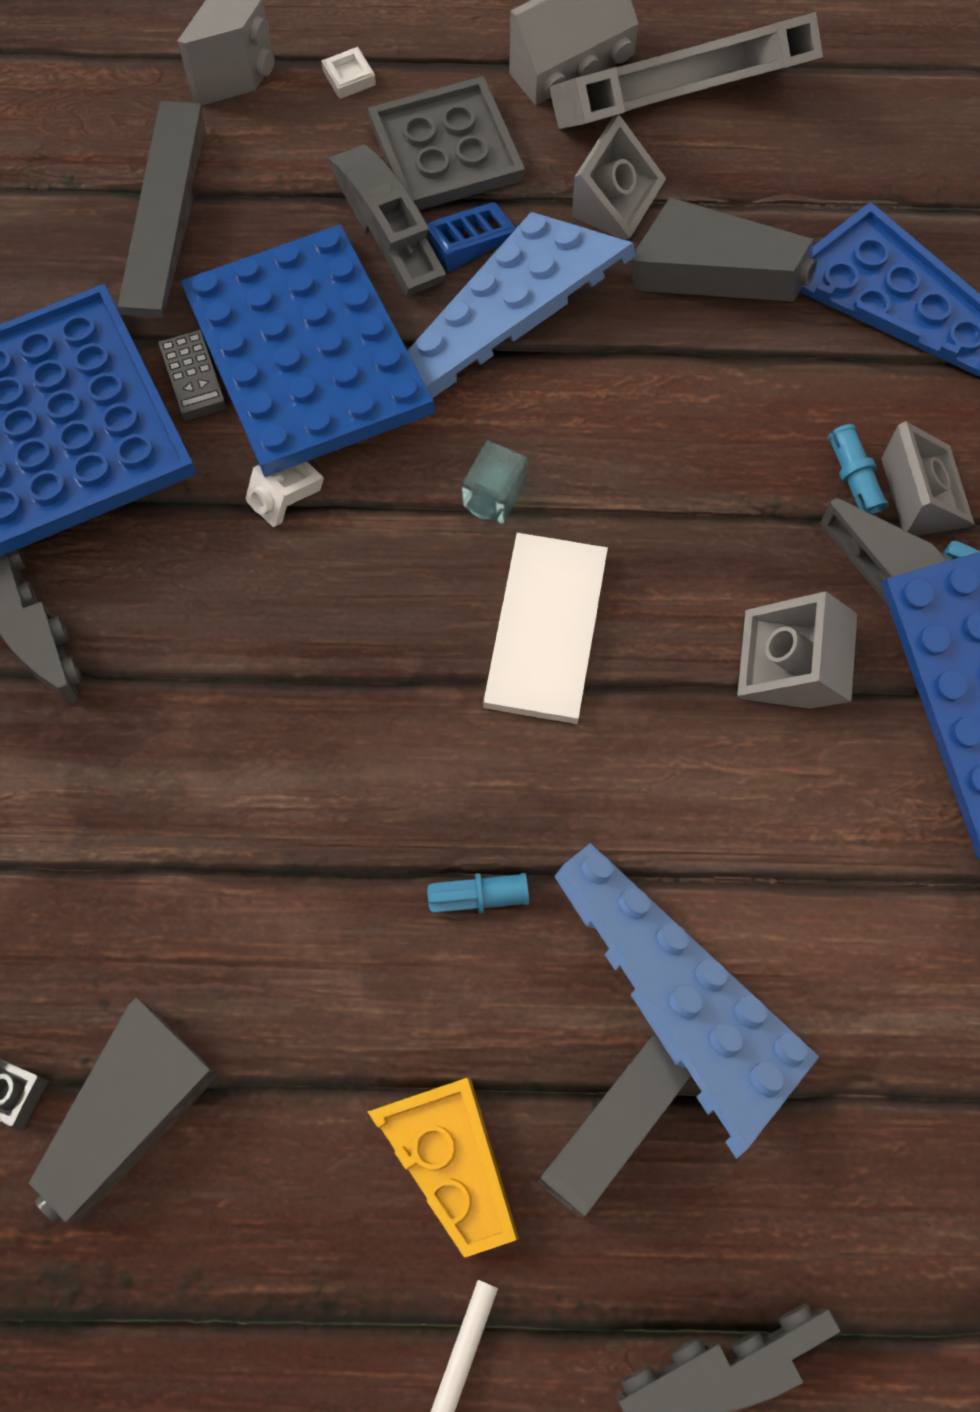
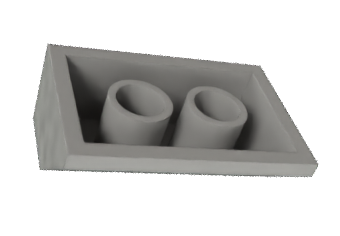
(568, 40)

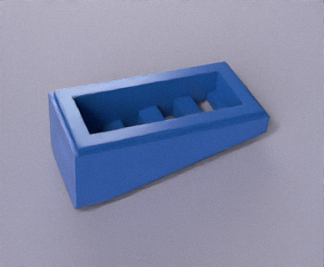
(465, 250)

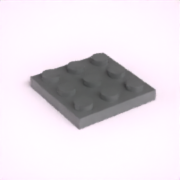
(447, 143)

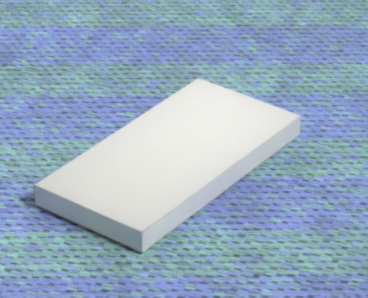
(545, 628)

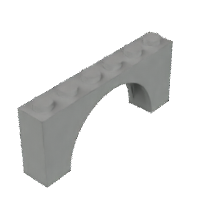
(686, 71)

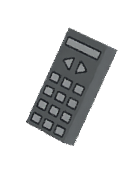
(192, 375)

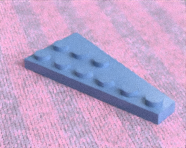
(513, 294)
(696, 1008)

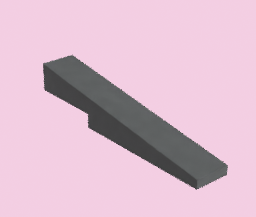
(162, 209)

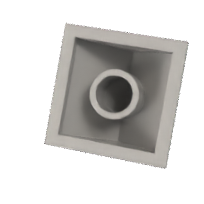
(616, 182)
(925, 482)

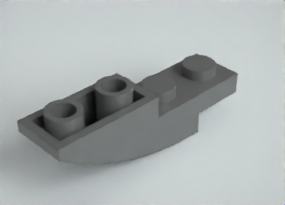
(391, 217)
(34, 632)
(709, 1382)

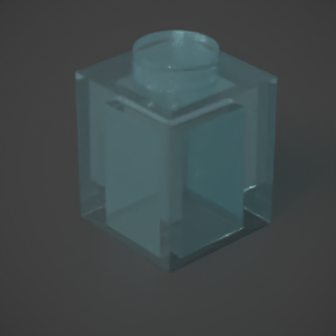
(494, 482)

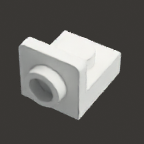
(275, 492)

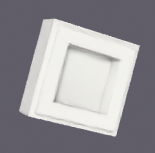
(348, 72)

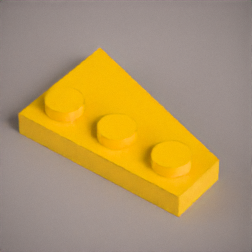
(452, 1161)

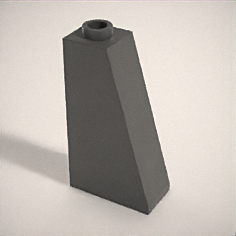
(720, 256)
(122, 1110)
(614, 1129)

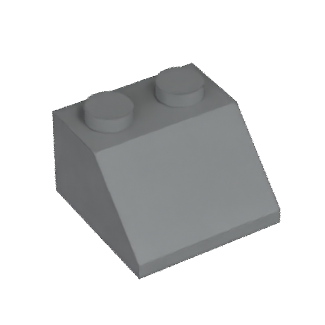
(226, 49)
(799, 652)

